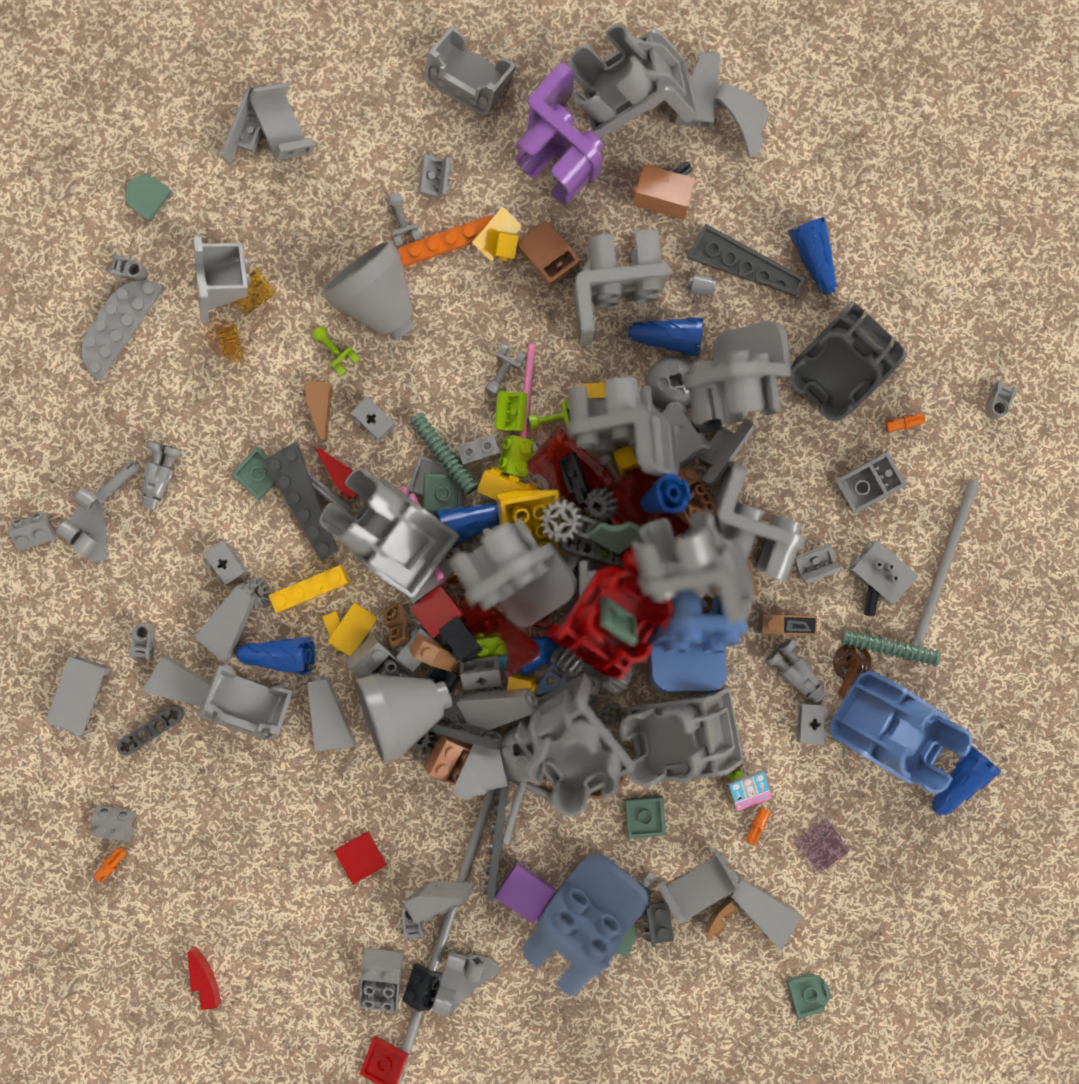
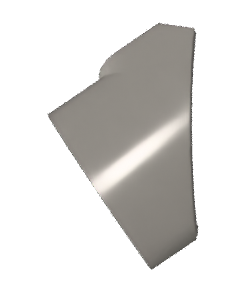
(747, 112)
(86, 527)
(480, 772)

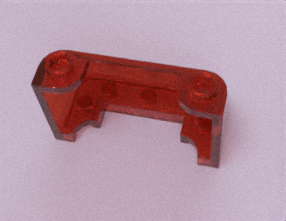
(545, 463)
(629, 492)
(519, 645)

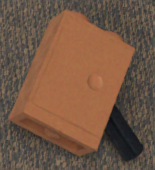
(664, 190)

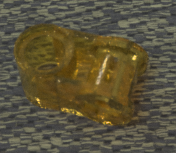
(230, 339)

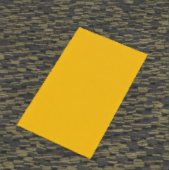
(501, 222)
(352, 629)

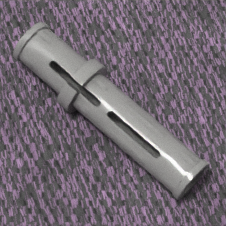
(108, 489)

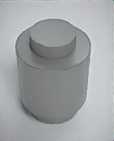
(701, 285)

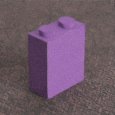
(525, 892)

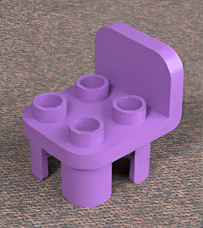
(552, 135)

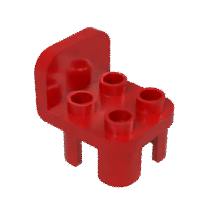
(597, 645)

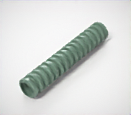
(443, 453)
(891, 647)

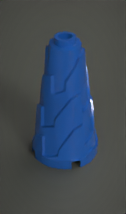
(816, 252)
(673, 335)
(469, 520)
(284, 655)
(968, 777)

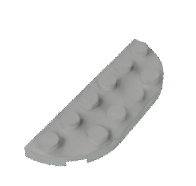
(117, 324)

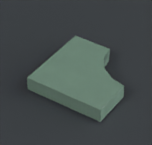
(616, 537)

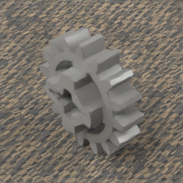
(560, 528)

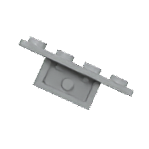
(244, 131)

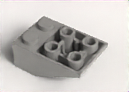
(376, 659)
(436, 898)
(380, 980)

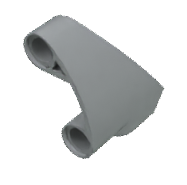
(461, 978)

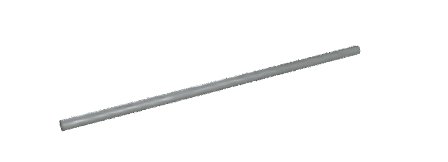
(450, 914)

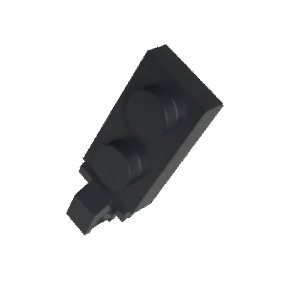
(574, 477)

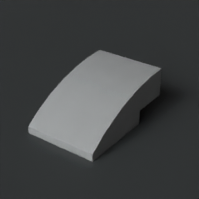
(871, 482)

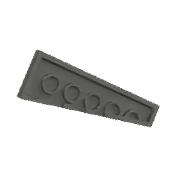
(731, 256)
(296, 486)
(494, 848)

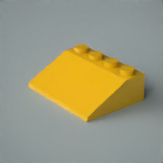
(528, 507)

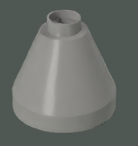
(374, 291)
(400, 710)

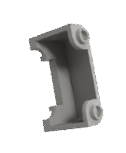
(465, 74)
(244, 704)

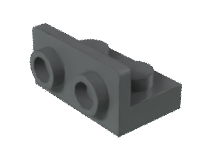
(659, 923)

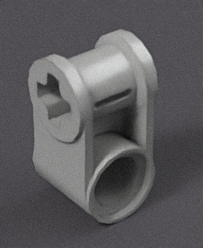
(124, 268)
(1001, 397)
(141, 645)
(410, 929)

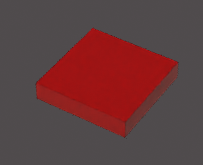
(436, 610)
(360, 857)
(383, 1062)

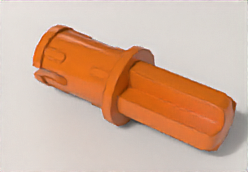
(904, 422)
(758, 826)
(109, 864)

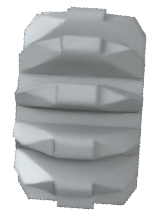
(616, 686)

